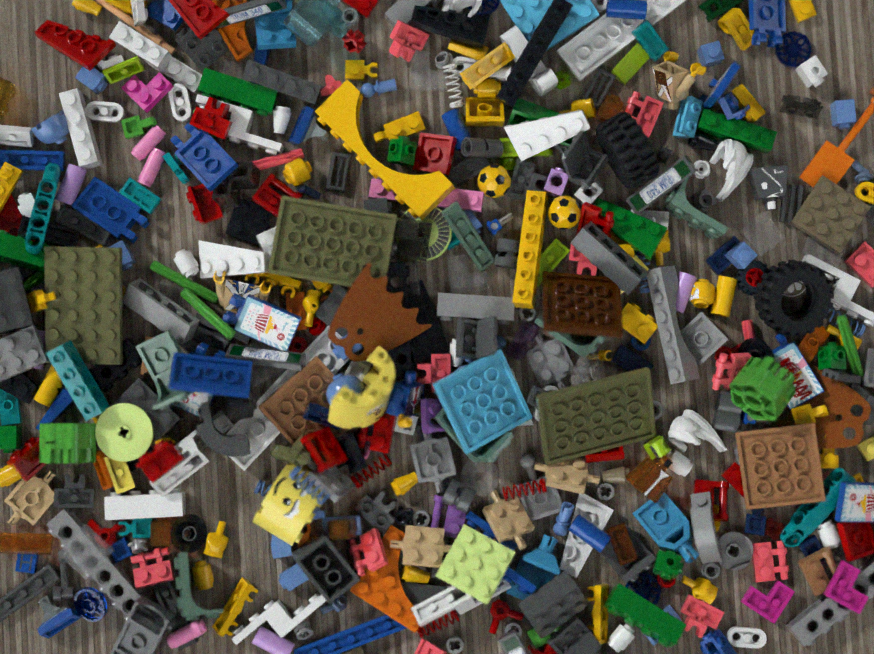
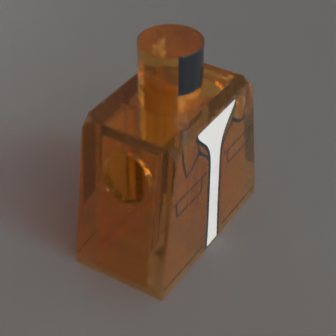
(651, 477)

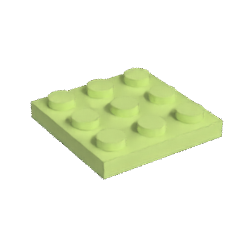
(475, 564)

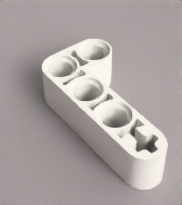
(542, 79)

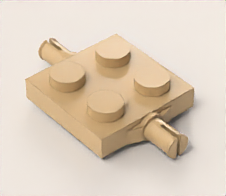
(568, 475)
(31, 499)
(508, 519)
(422, 546)

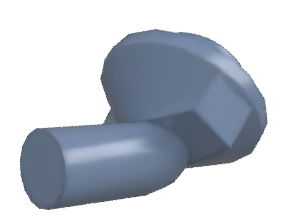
(864, 175)
(337, 604)

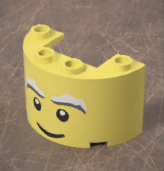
(352, 410)
(288, 506)

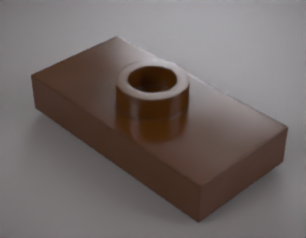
(622, 544)

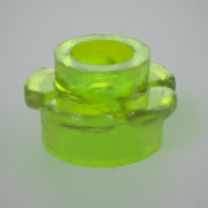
(566, 77)
(508, 163)

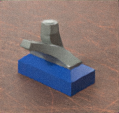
(307, 127)
(55, 618)

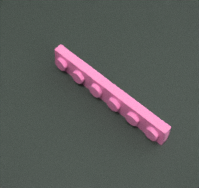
(467, 199)

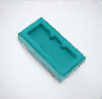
(650, 40)
(140, 195)
(9, 409)

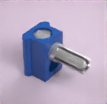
(496, 225)
(747, 419)

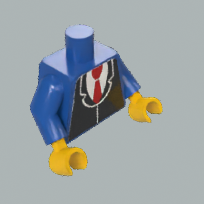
(406, 399)

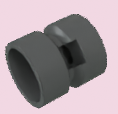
(507, 254)
(459, 496)

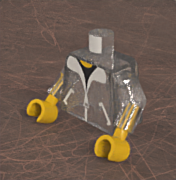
(587, 368)

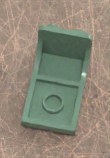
(681, 208)
(579, 343)
(158, 358)
(485, 453)
(185, 601)

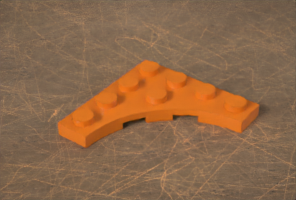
(235, 34)
(384, 586)

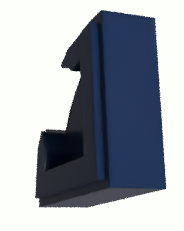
(304, 189)

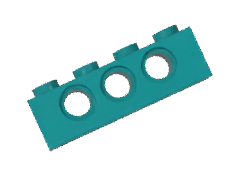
(78, 380)

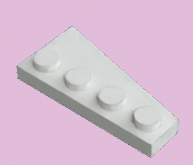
(538, 135)
(230, 259)
(576, 550)

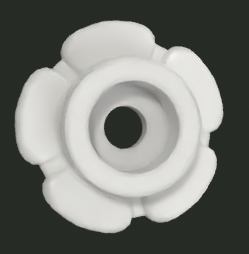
(706, 169)

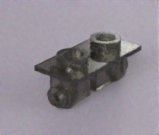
(809, 108)

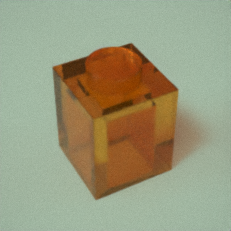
(610, 107)
(342, 528)
(161, 532)

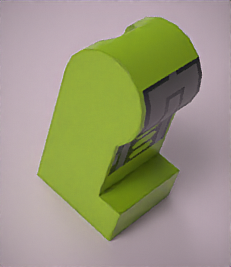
(656, 447)

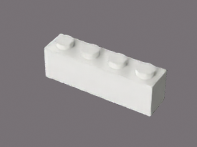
(80, 129)
(144, 505)

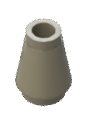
(616, 476)

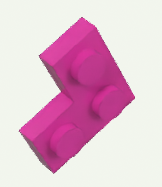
(147, 95)
(841, 588)
(770, 605)

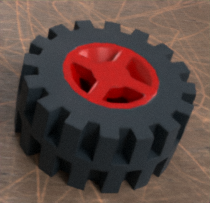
(754, 271)

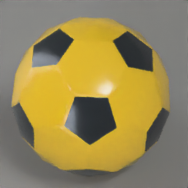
(494, 181)
(564, 212)

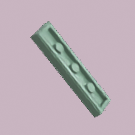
(468, 236)

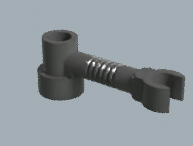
(63, 591)

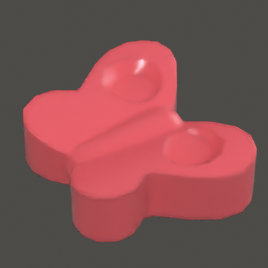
(331, 86)

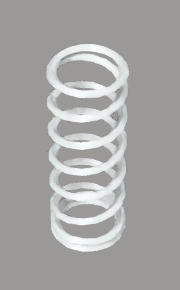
(459, 103)

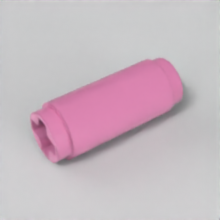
(148, 142)
(151, 167)
(186, 633)

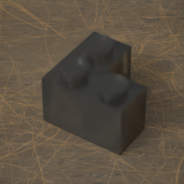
(243, 177)
(414, 238)
(239, 407)

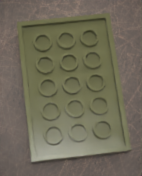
(330, 241)
(86, 302)
(596, 415)

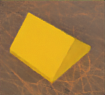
(484, 112)

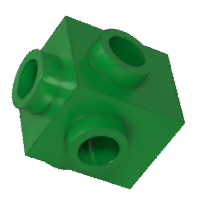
(402, 151)
(832, 357)
(662, 563)

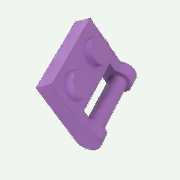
(429, 410)
(454, 518)

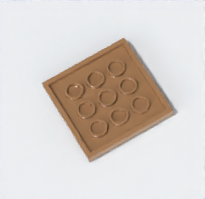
(289, 401)
(780, 466)

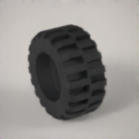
(627, 150)
(815, 305)

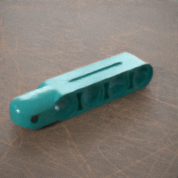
(50, 179)
(811, 515)

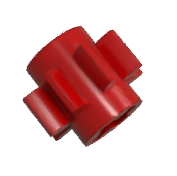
(354, 41)

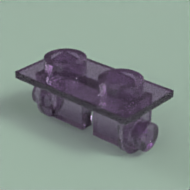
(525, 334)

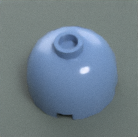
(52, 129)
(349, 381)

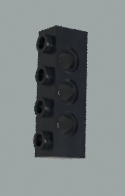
(118, 371)

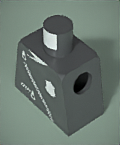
(768, 184)

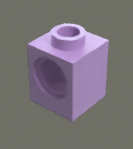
(552, 190)

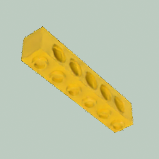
(530, 249)

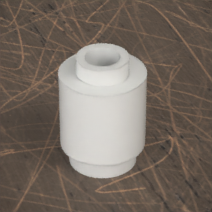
(186, 263)
(681, 464)
(829, 534)
(621, 637)

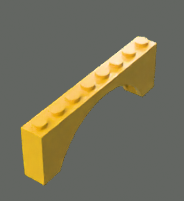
(418, 192)

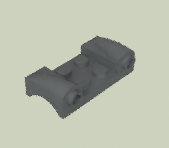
(144, 628)

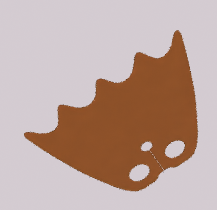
(377, 313)
(838, 400)

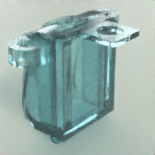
(314, 19)

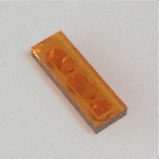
(26, 543)

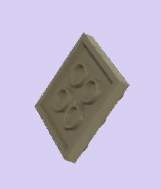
(830, 215)

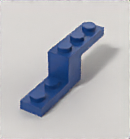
(510, 576)

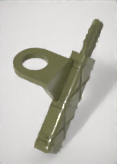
(292, 454)

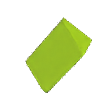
(630, 64)
(123, 70)

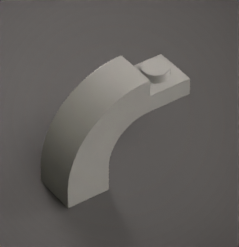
(704, 528)

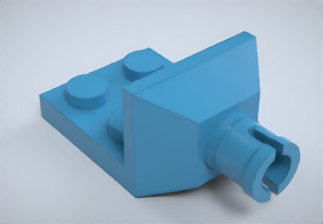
(272, 32)
(667, 527)
(537, 566)

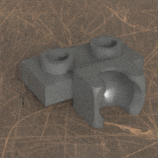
(523, 180)
(74, 494)
(377, 510)

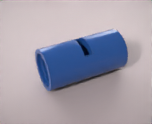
(626, 9)
(455, 126)
(589, 533)

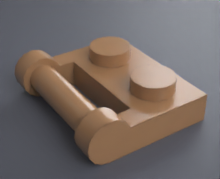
(814, 571)

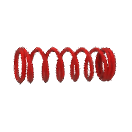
(784, 363)
(355, 481)
(541, 484)
(453, 612)

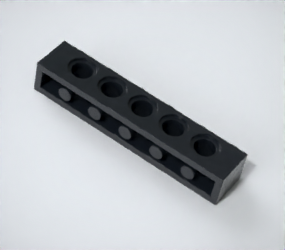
(533, 51)
(402, 271)

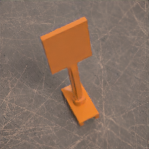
(833, 160)

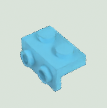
(687, 118)

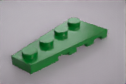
(634, 229)

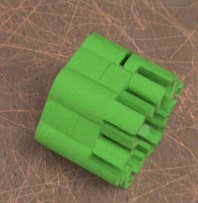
(760, 391)
(67, 443)

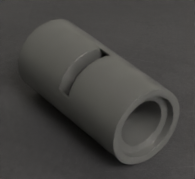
(482, 147)

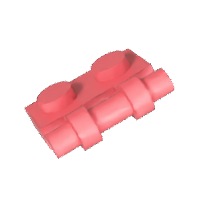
(648, 111)
(733, 365)
(373, 551)
(763, 561)
(155, 573)

